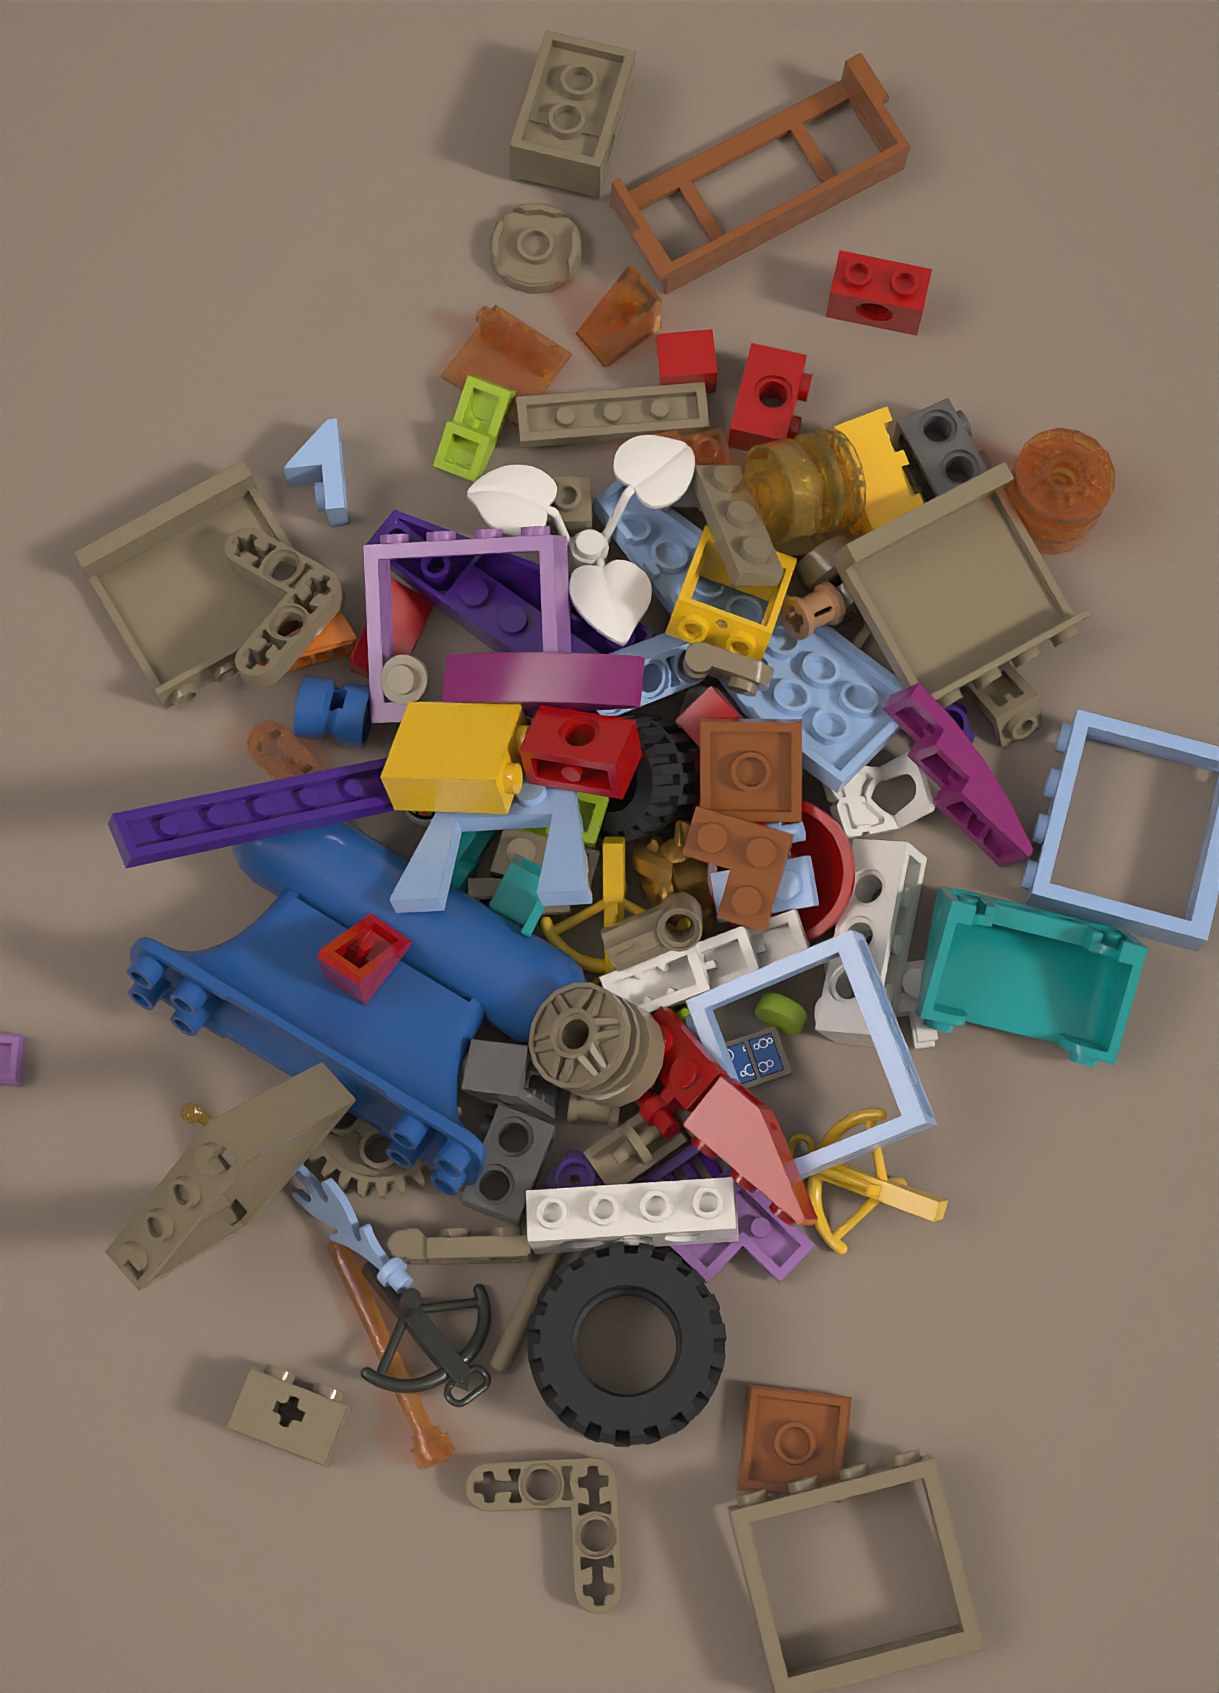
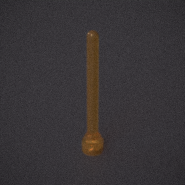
(428, 1441)

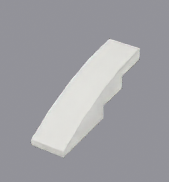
(681, 975)

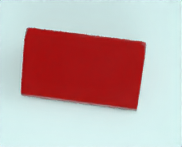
(408, 617)

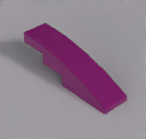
(545, 679)
(968, 787)

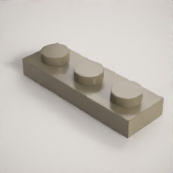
(736, 526)

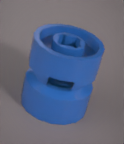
(333, 711)

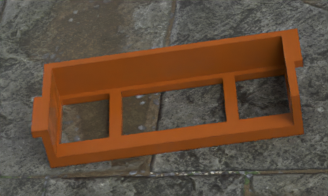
(867, 99)

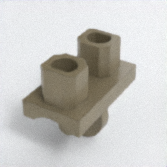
(631, 1151)

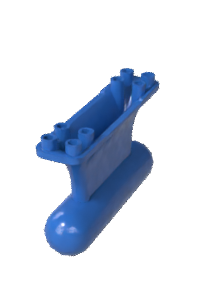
(411, 1036)

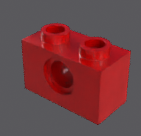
(878, 292)
(769, 374)
(581, 751)

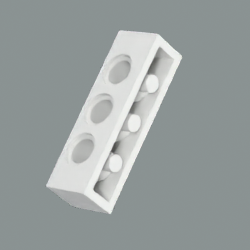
(890, 919)
(632, 1213)

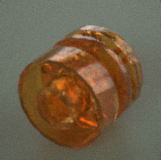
(1060, 488)

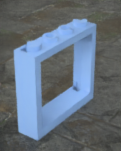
(1184, 933)
(882, 1026)

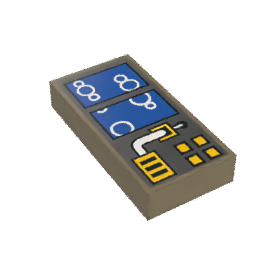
(759, 1058)

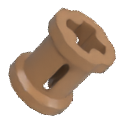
(812, 611)

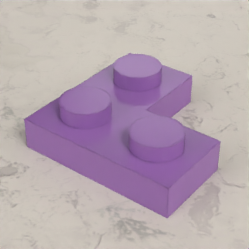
(761, 1234)

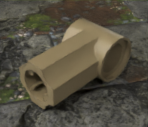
(650, 935)

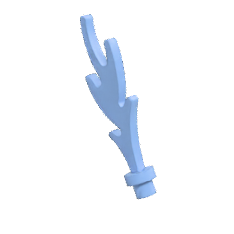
(332, 1207)

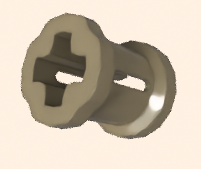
(586, 1110)

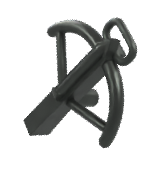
(414, 1318)

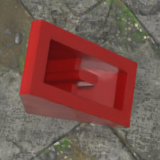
(363, 957)

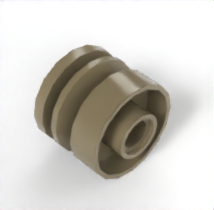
(596, 1044)

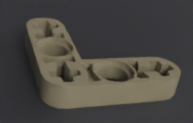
(295, 603)
(566, 1496)

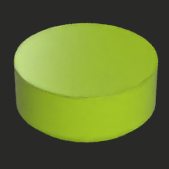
(781, 1012)

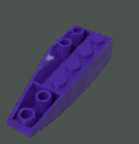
(490, 594)

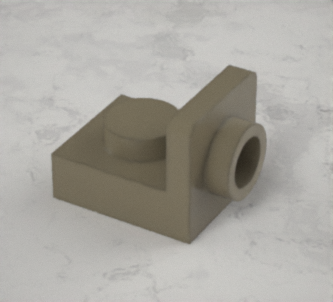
(1009, 705)

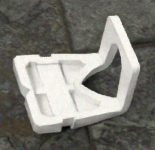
(862, 816)

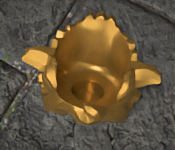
(670, 872)

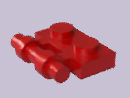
(686, 1072)

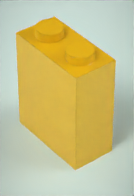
(456, 758)

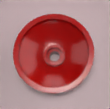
(832, 869)

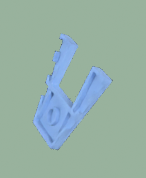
(564, 866)

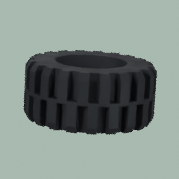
(638, 1273)

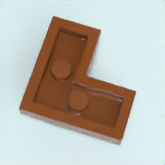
(755, 861)

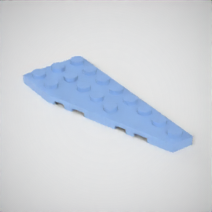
(814, 679)

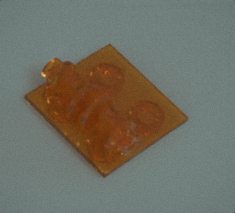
(508, 355)

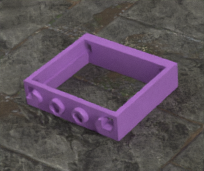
(377, 559)

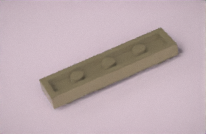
(611, 414)

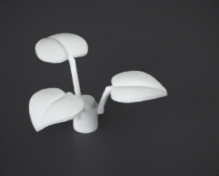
(606, 595)

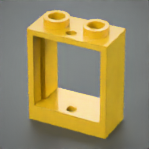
(700, 622)

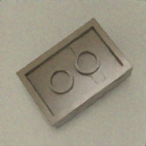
(572, 113)

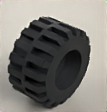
(663, 784)

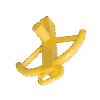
(614, 909)
(875, 1186)

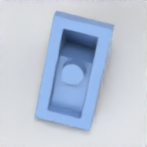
(322, 464)

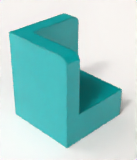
(518, 895)

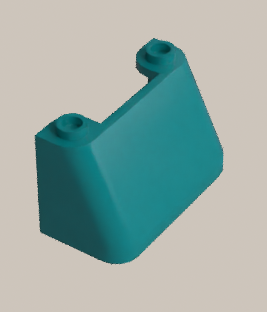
(1029, 974)

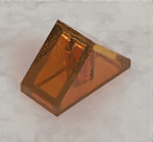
(622, 318)

